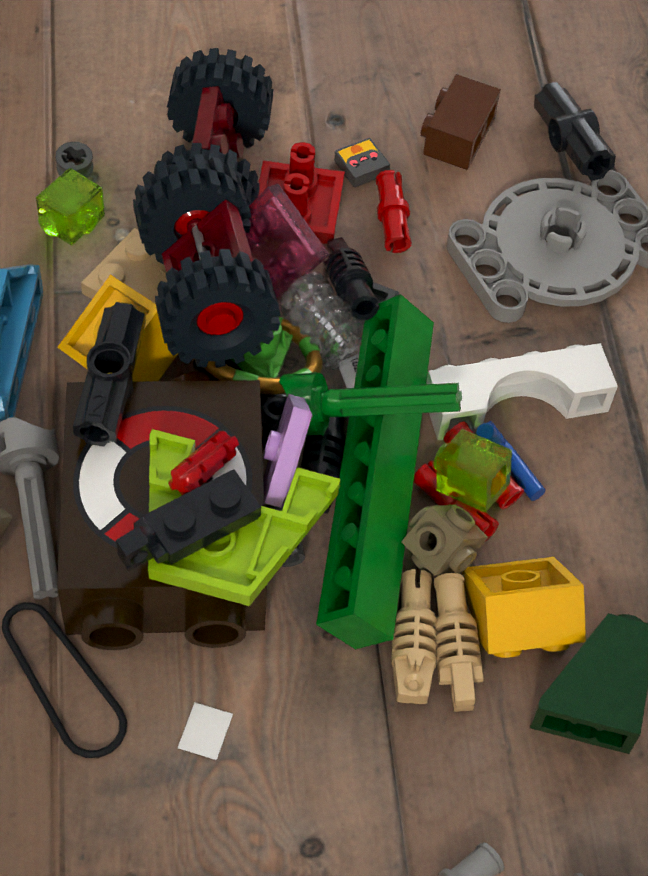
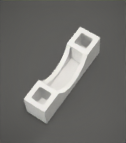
(569, 379)

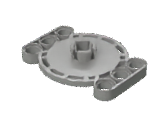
(549, 272)

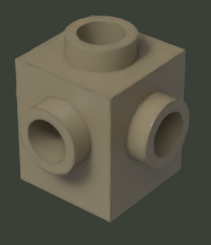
(443, 539)

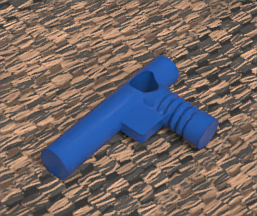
(519, 469)

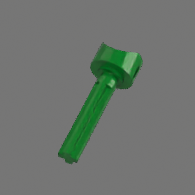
(368, 400)

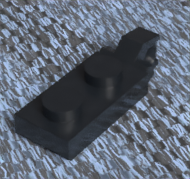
(189, 522)

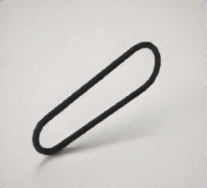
(42, 696)

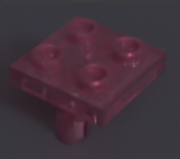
(282, 239)

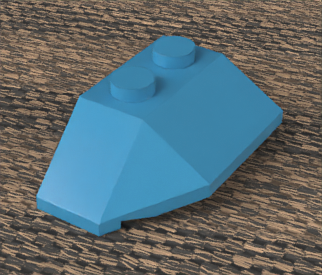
(19, 309)

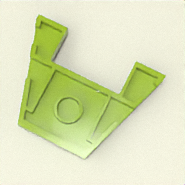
(248, 558)

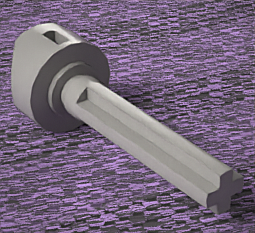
(27, 455)

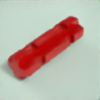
(203, 462)

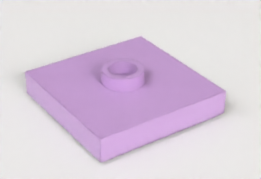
(284, 450)

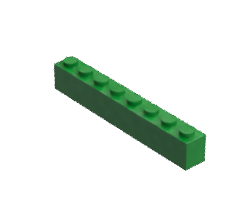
(376, 484)

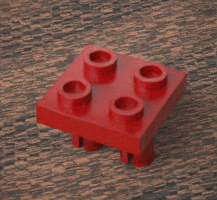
(311, 189)

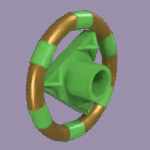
(269, 362)

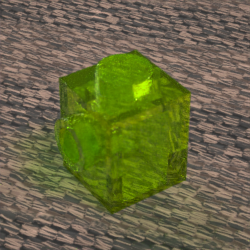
(70, 206)
(473, 470)

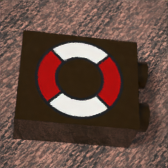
(110, 491)

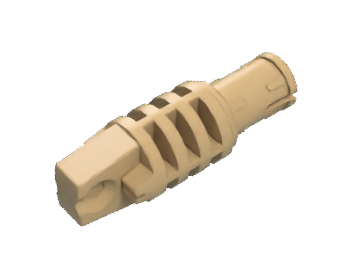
(414, 640)
(457, 642)

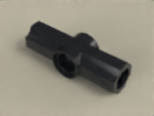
(574, 131)
(103, 393)

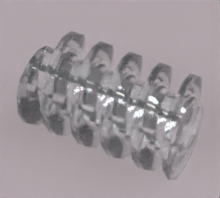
(322, 316)

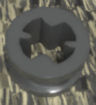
(77, 151)

